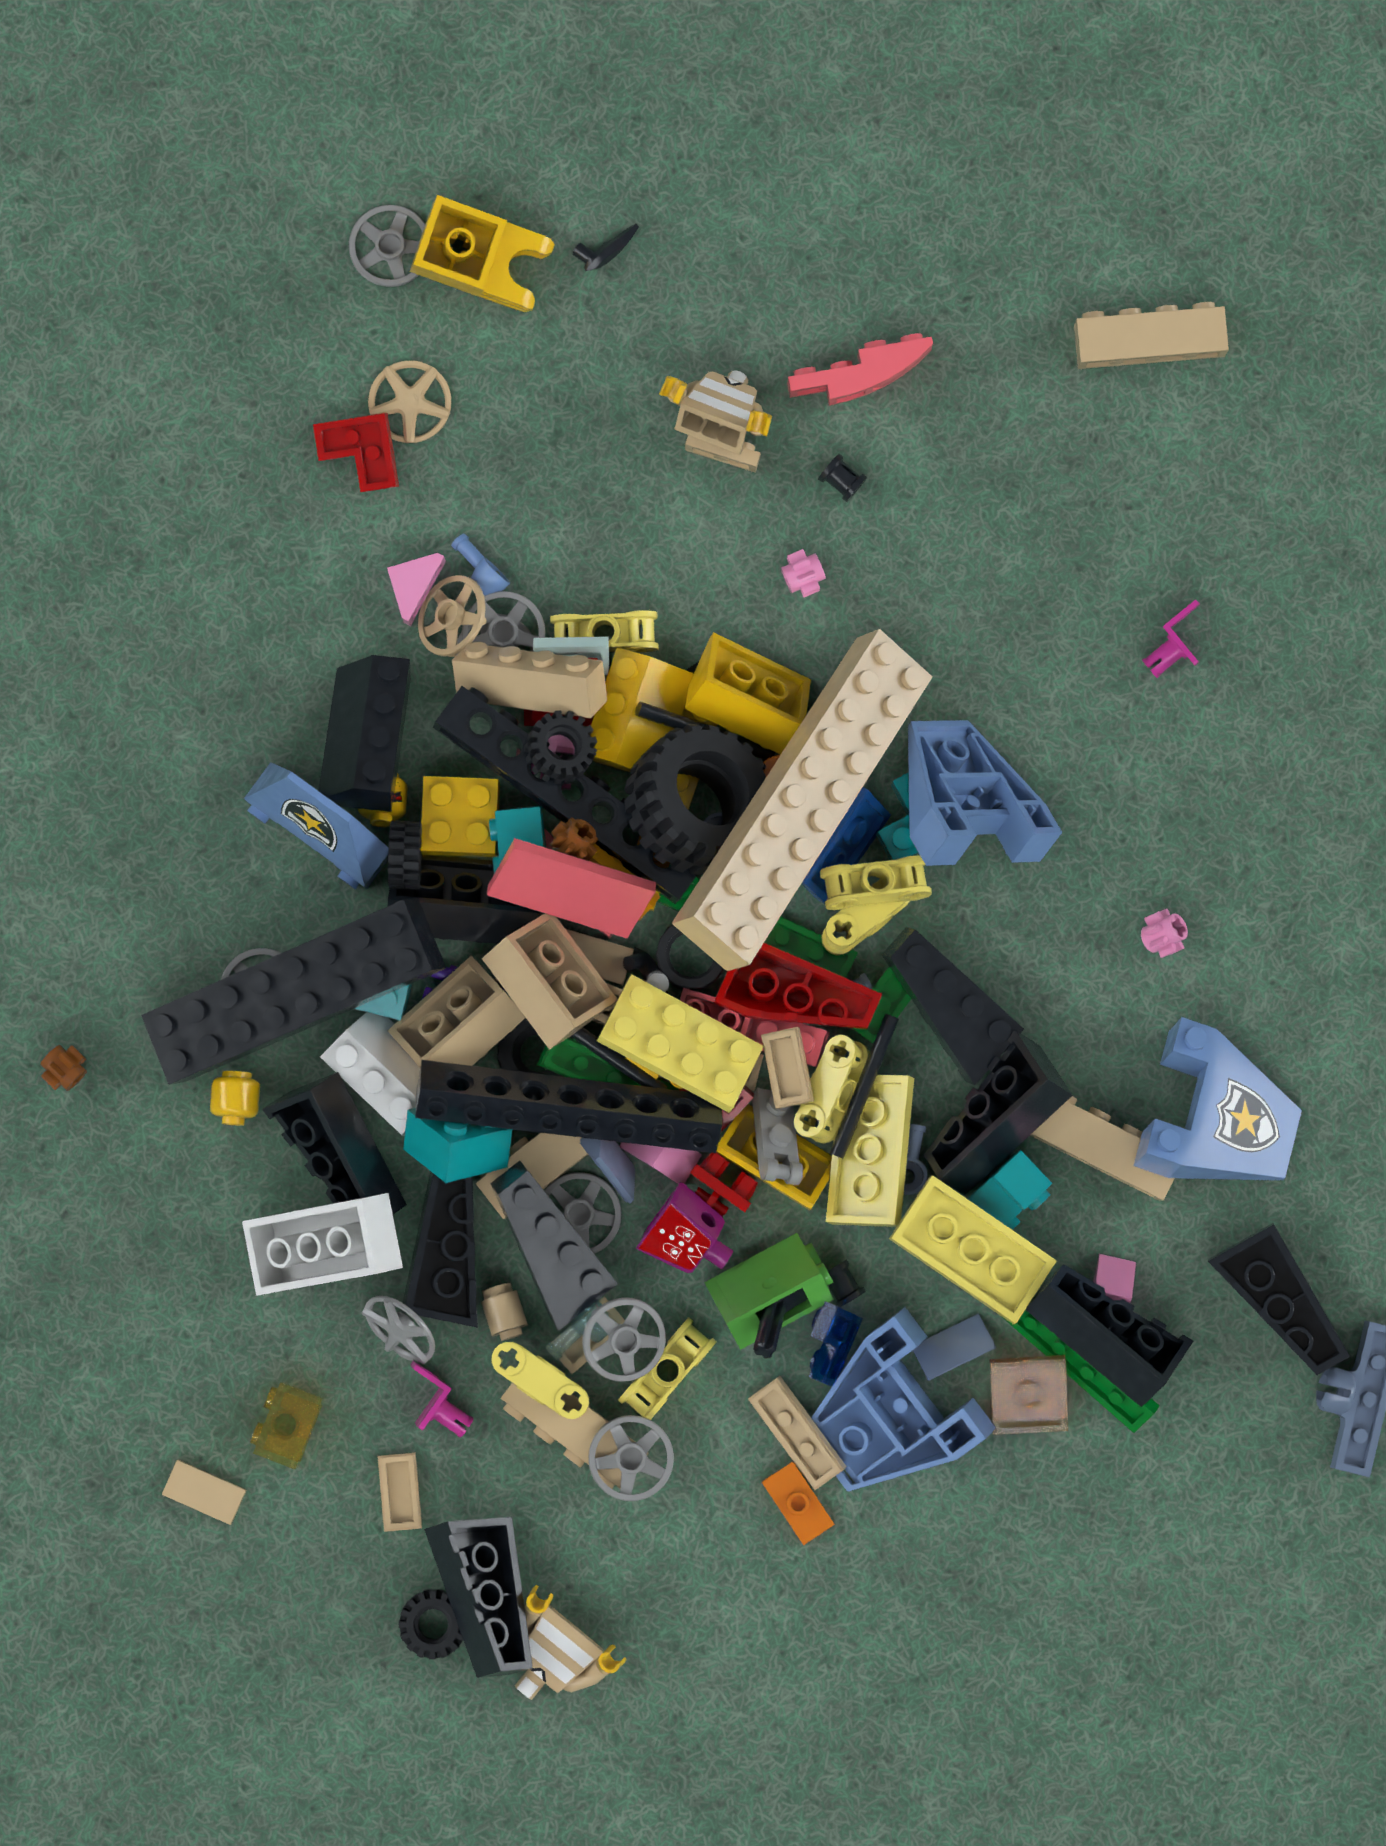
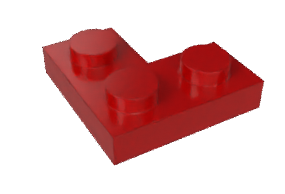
(367, 440)

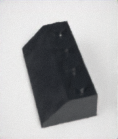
(366, 733)
(458, 904)

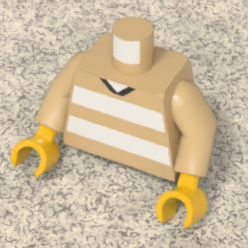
(718, 409)
(561, 1652)

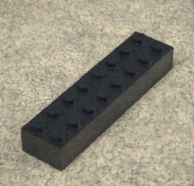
(294, 991)

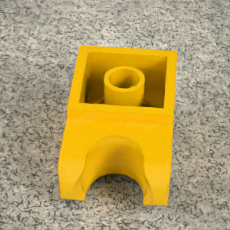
(485, 264)

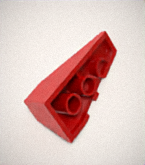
(796, 991)

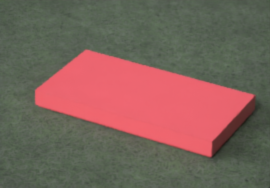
(571, 888)

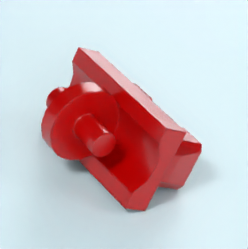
(738, 1194)

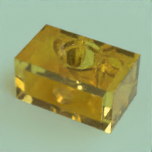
(287, 1448)

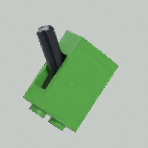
(770, 1292)

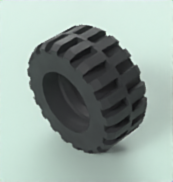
(655, 800)

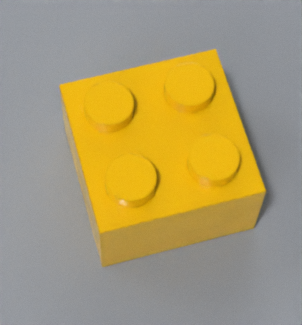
(458, 816)

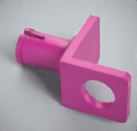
(1173, 648)
(440, 1408)

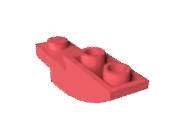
(877, 368)
(813, 1038)

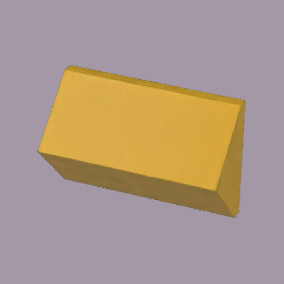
(741, 1149)

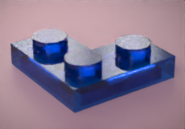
(837, 1332)

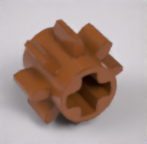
(575, 839)
(63, 1067)

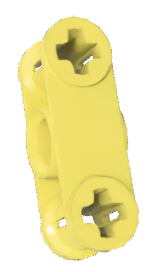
(625, 626)
(849, 886)
(859, 923)
(832, 1089)
(683, 1355)
(540, 1380)

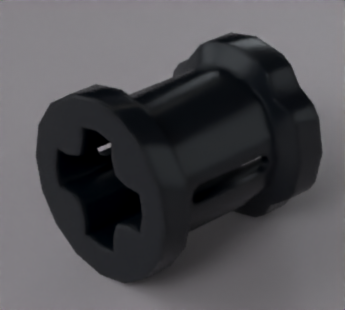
(842, 477)
(844, 1286)

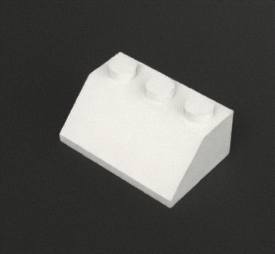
(376, 1068)

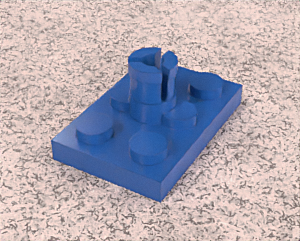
(849, 840)

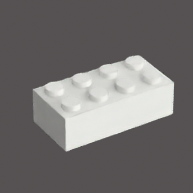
(322, 1244)

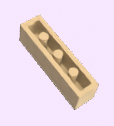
(1151, 336)
(532, 679)
(1101, 1145)
(544, 1157)
(571, 1433)

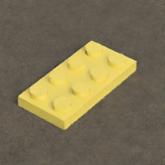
(680, 1043)
(870, 1179)
(972, 1249)

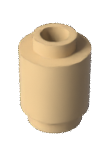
(503, 1311)

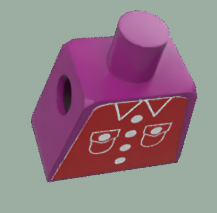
(685, 1232)

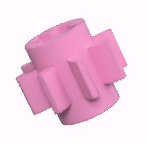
(803, 573)
(1164, 933)

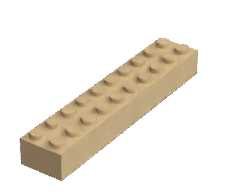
(802, 801)

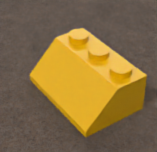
(633, 679)
(748, 694)

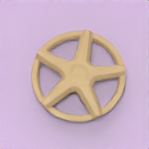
(411, 400)
(451, 615)

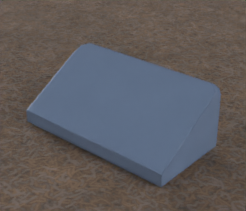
(613, 1164)
(953, 1347)

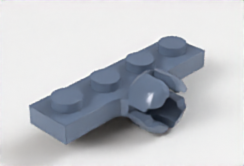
(1358, 1402)

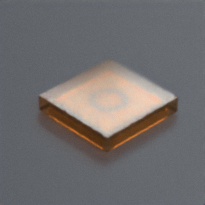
(1028, 1394)

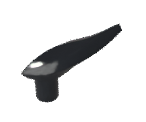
(606, 252)
(641, 961)

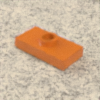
(798, 1503)

